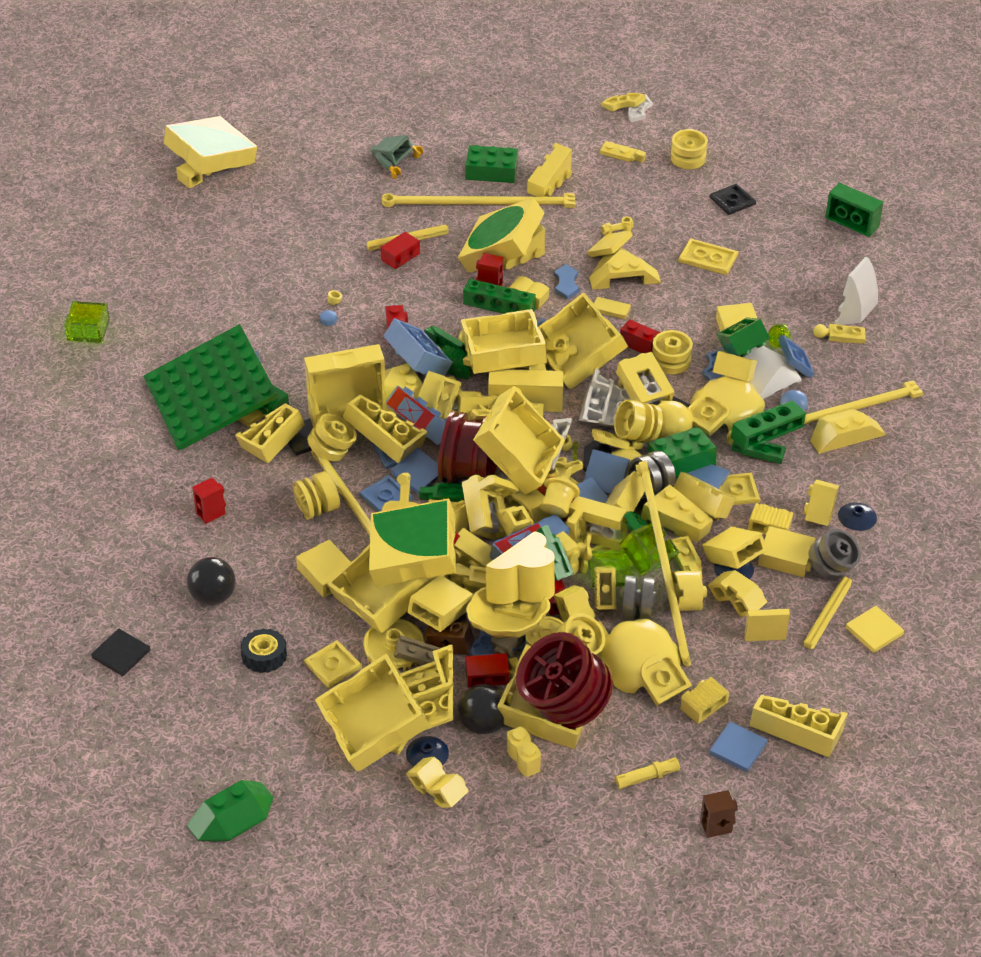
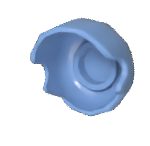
(797, 396)

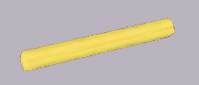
(419, 234)
(827, 613)

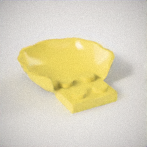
(724, 402)
(505, 619)
(646, 657)

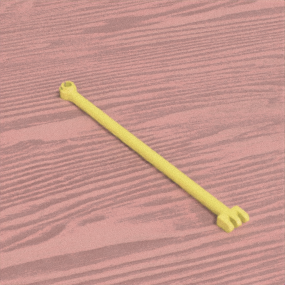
(389, 200)
(910, 388)
(642, 470)
(344, 491)

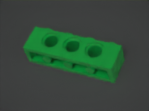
(497, 298)
(768, 425)

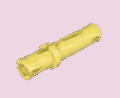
(652, 771)

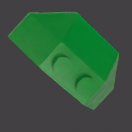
(231, 812)

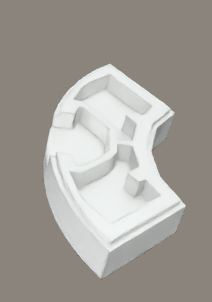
(637, 113)

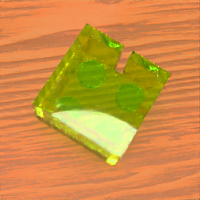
(87, 321)
(642, 550)

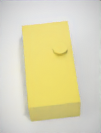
(535, 385)

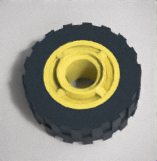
(263, 650)

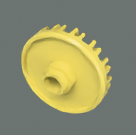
(379, 644)

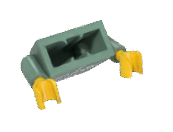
(393, 150)

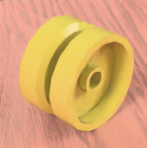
(689, 149)
(672, 351)
(331, 437)
(586, 629)

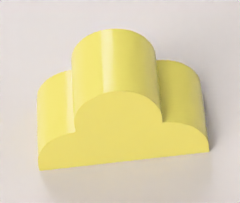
(522, 572)

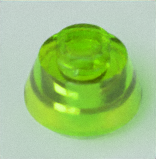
(775, 332)

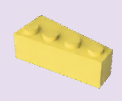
(384, 428)
(799, 724)

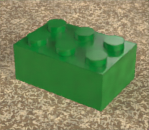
(491, 164)
(854, 209)
(743, 336)
(686, 450)

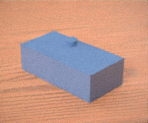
(417, 348)

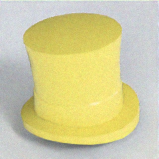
(559, 496)

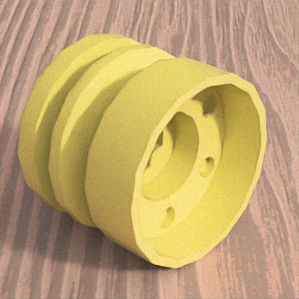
(638, 421)
(316, 495)

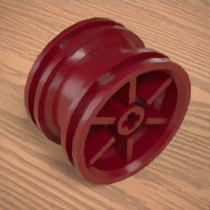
(459, 453)
(564, 680)

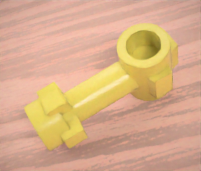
(626, 225)

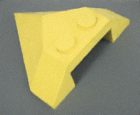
(621, 265)
(401, 376)
(476, 405)

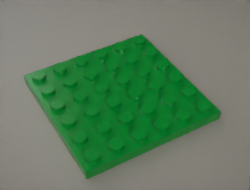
(210, 387)

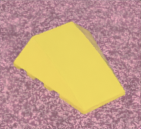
(433, 686)

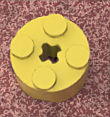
(689, 590)

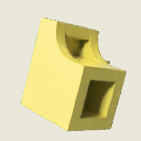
(514, 519)

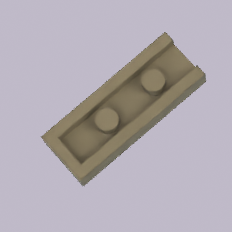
(414, 650)

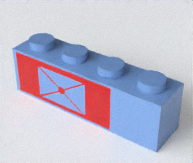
(417, 412)
(500, 546)

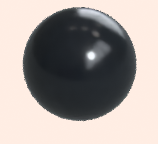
(211, 581)
(479, 709)

